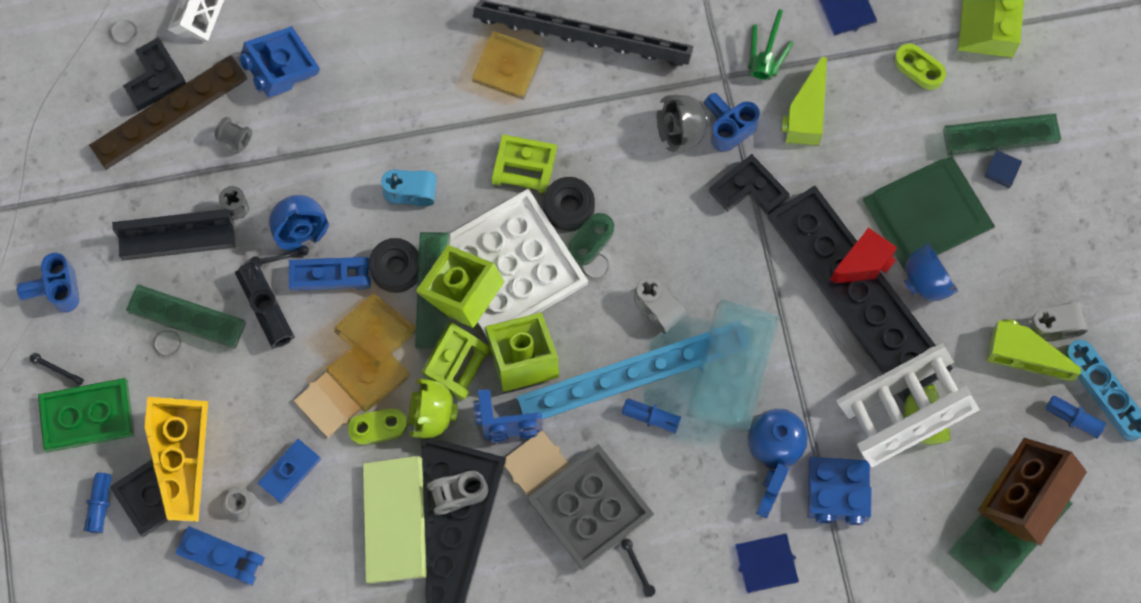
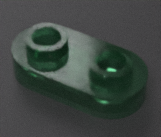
(590, 240)

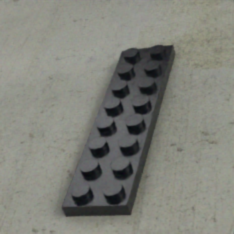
(866, 306)

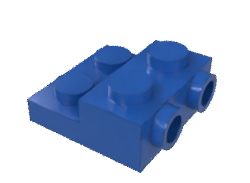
(277, 61)
(839, 490)

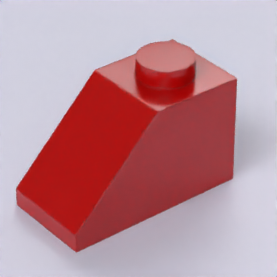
(866, 259)

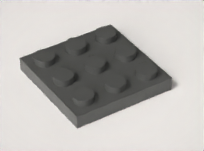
(590, 507)

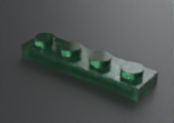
(1001, 134)
(186, 316)
(429, 319)

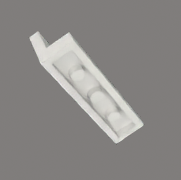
(185, 14)

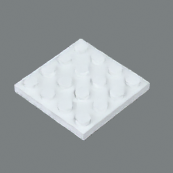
(527, 255)

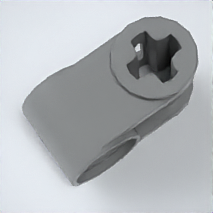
(662, 307)
(1061, 321)
(455, 492)

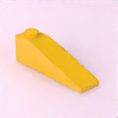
(177, 449)

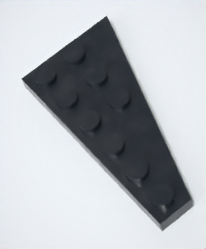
(457, 537)

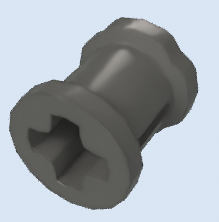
(233, 133)
(234, 195)

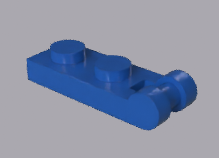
(328, 273)
(219, 555)

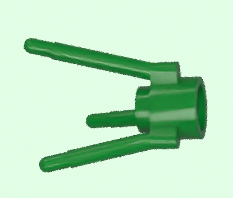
(763, 65)

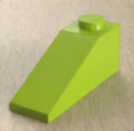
(806, 111)
(1025, 350)

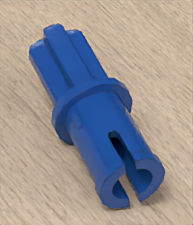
(651, 415)
(1075, 416)
(98, 503)

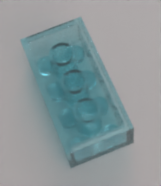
(732, 366)

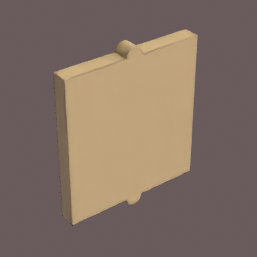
(327, 405)
(535, 463)

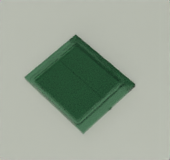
(929, 207)

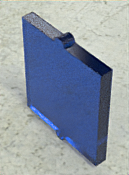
(847, 14)
(766, 563)

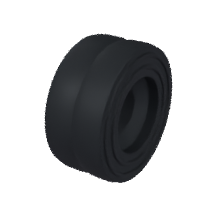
(568, 188)
(385, 252)

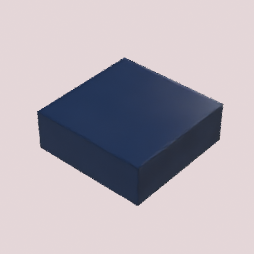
(1003, 169)

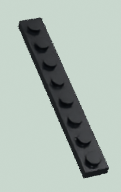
(593, 34)

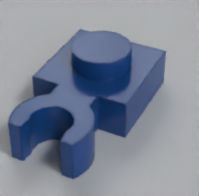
(773, 483)

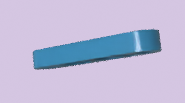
(1110, 387)

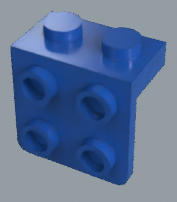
(503, 427)

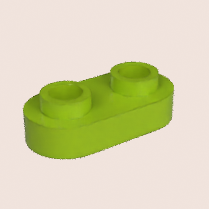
(921, 65)
(377, 427)

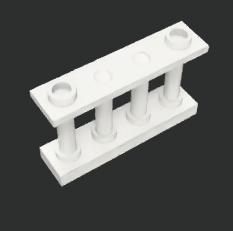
(918, 426)

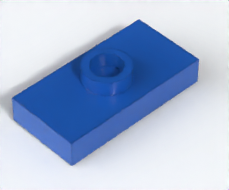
(289, 471)

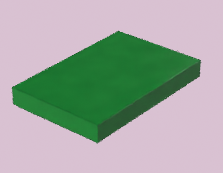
(85, 415)

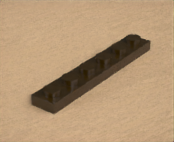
(168, 112)

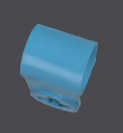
(412, 187)

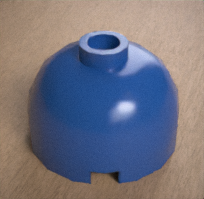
(297, 221)
(928, 275)
(778, 438)

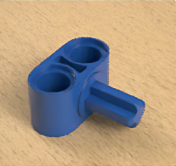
(730, 122)
(53, 284)

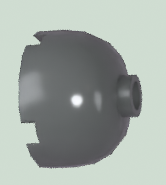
(681, 122)

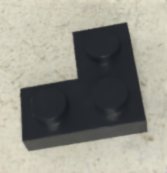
(159, 80)
(749, 179)

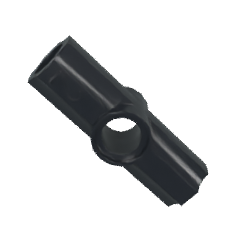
(270, 319)

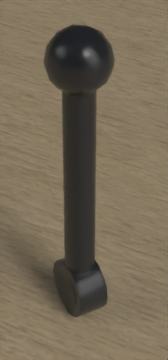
(302, 251)
(35, 358)
(648, 590)

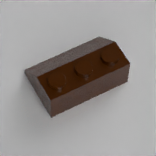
(1033, 490)

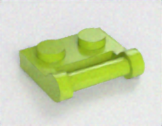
(526, 155)
(448, 357)

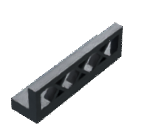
(175, 234)

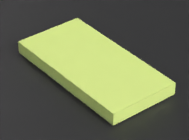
(394, 520)

